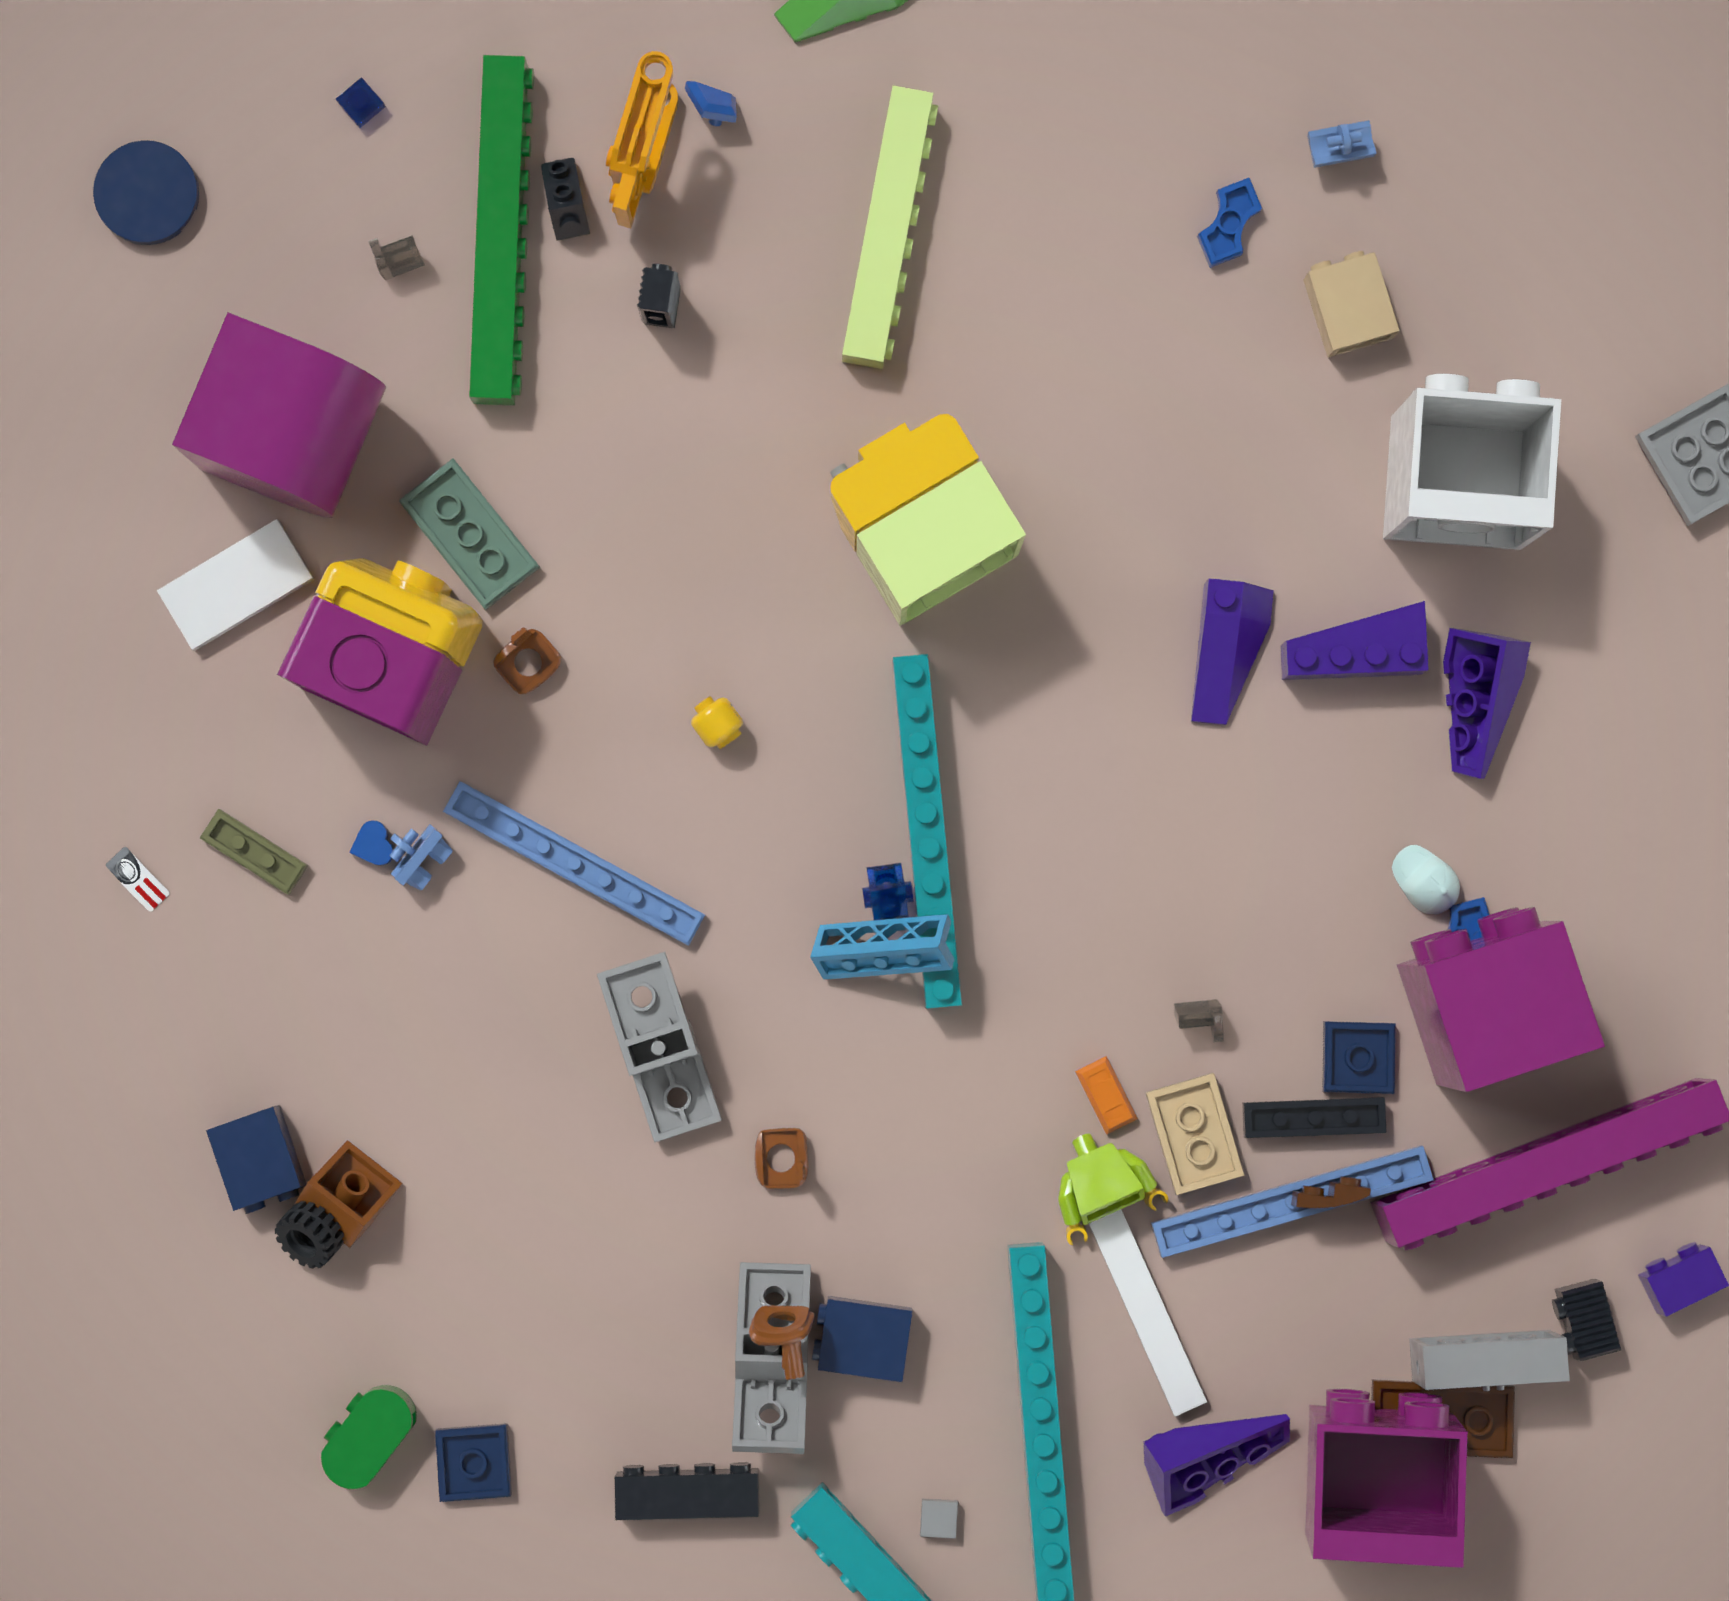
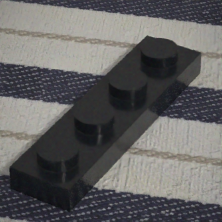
(1314, 1117)

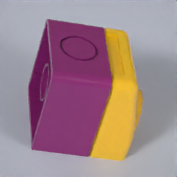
(383, 644)

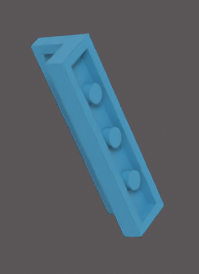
(879, 954)

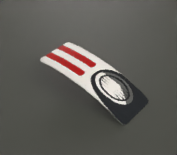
(137, 879)

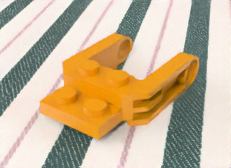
(641, 138)

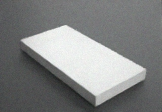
(235, 585)

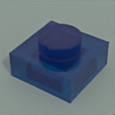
(360, 102)

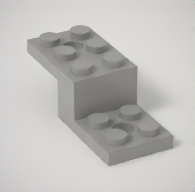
(659, 1046)
(758, 1368)

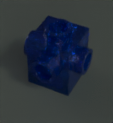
(887, 899)

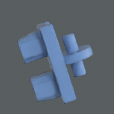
(1341, 143)
(409, 867)

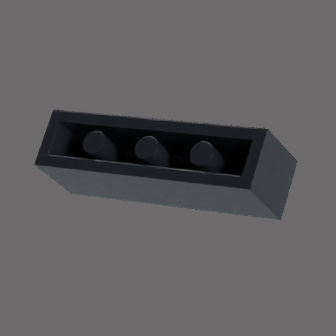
(687, 1493)

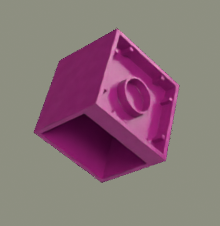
(1498, 1000)
(1386, 1480)

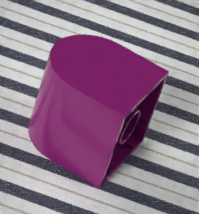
(278, 416)

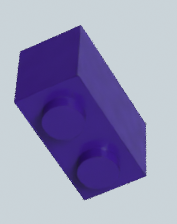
(1682, 1279)

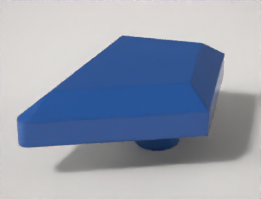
(712, 103)

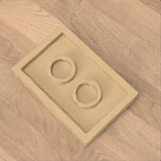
(1194, 1134)

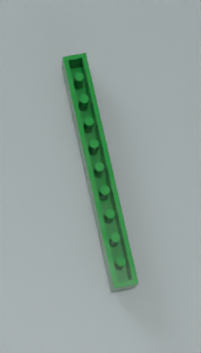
(499, 230)

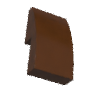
(1339, 1194)

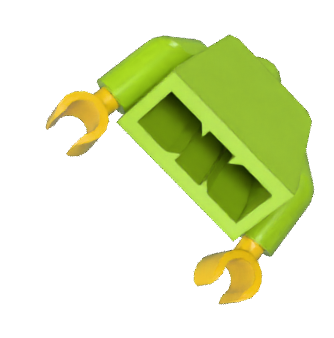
(1102, 1183)

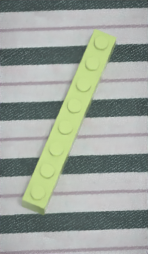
(888, 226)

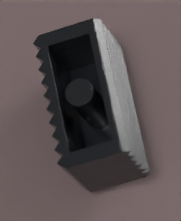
(659, 296)
(1586, 1319)

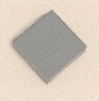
(938, 1518)

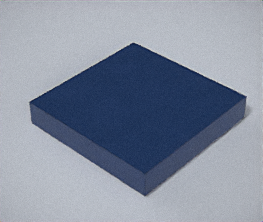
(1358, 1057)
(473, 1462)

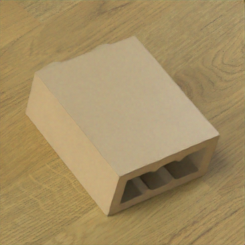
(1350, 303)

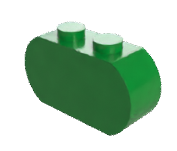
(367, 1436)

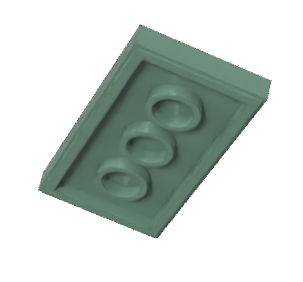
(469, 534)

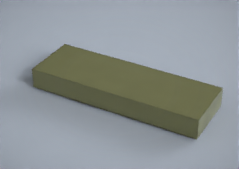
(254, 851)

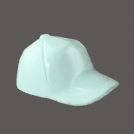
(1426, 879)

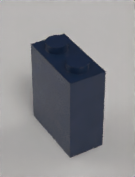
(257, 1159)
(863, 1338)

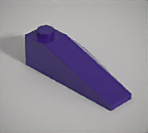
(1230, 636)
(1483, 686)
(1196, 1457)

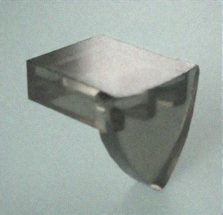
(396, 257)
(1201, 1015)

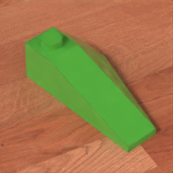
(813, 17)

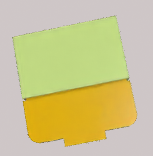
(924, 515)

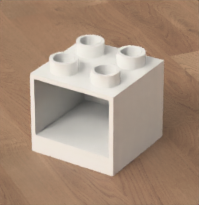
(1472, 464)

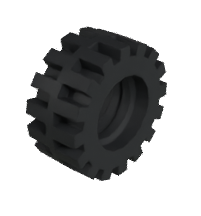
(309, 1234)

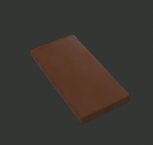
(1484, 1414)

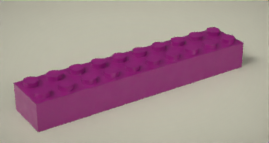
(1550, 1162)

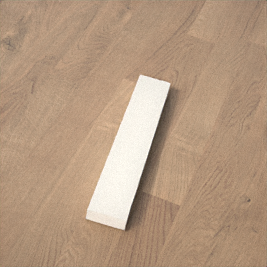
(1147, 1313)

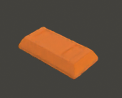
(1106, 1095)

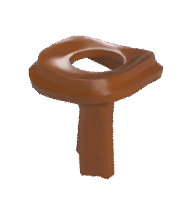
(527, 639)
(797, 1174)
(788, 1336)

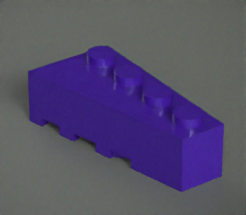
(1369, 647)

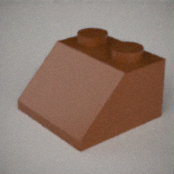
(351, 1190)

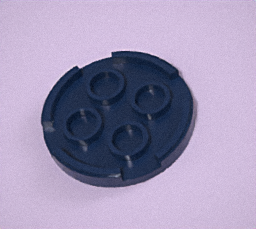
(146, 192)

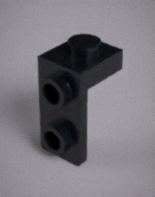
(564, 199)

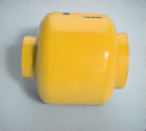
(716, 722)

